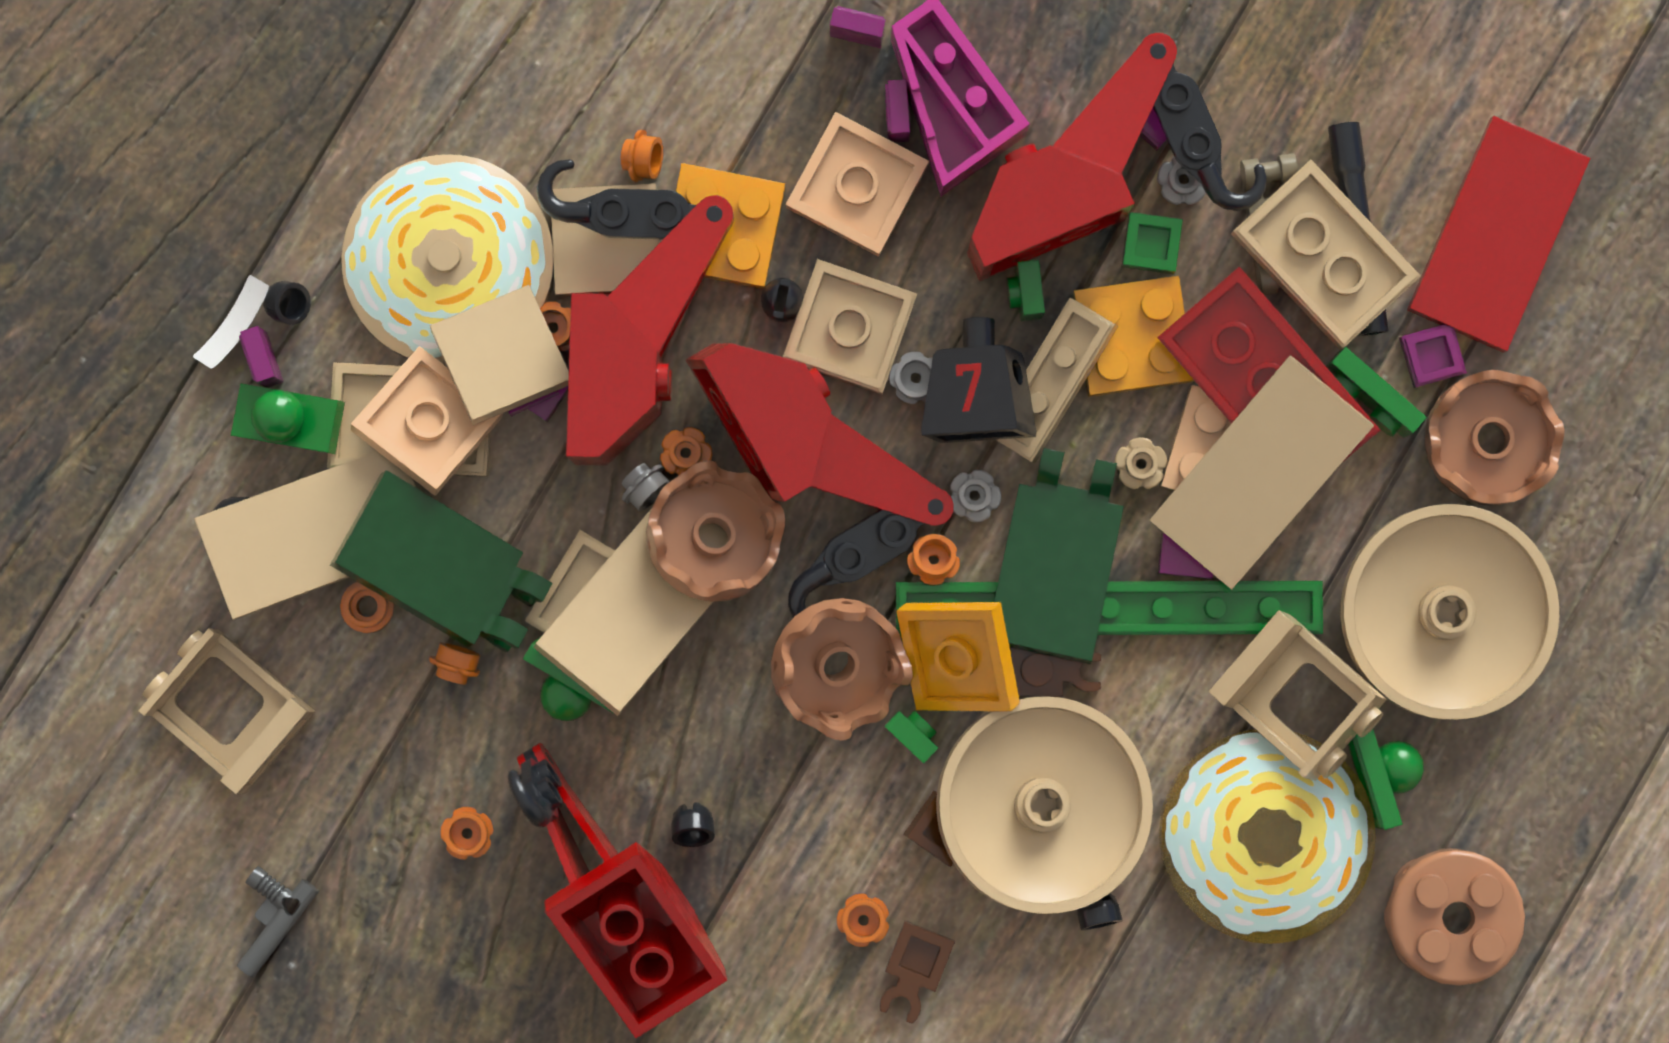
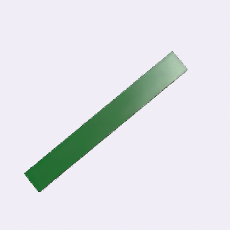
(1165, 605)

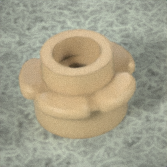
(1155, 461)

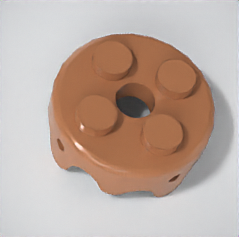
(1530, 429)
(721, 498)
(858, 692)
(1416, 913)

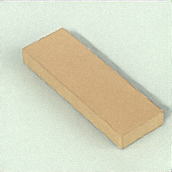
(1060, 371)

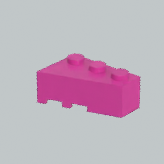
(954, 96)

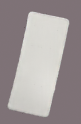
(237, 320)

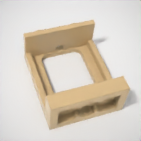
(1268, 667)
(260, 740)

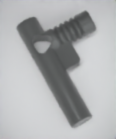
(274, 915)

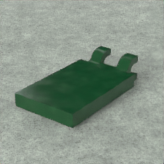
(1059, 561)
(437, 564)

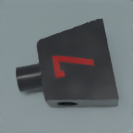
(978, 390)

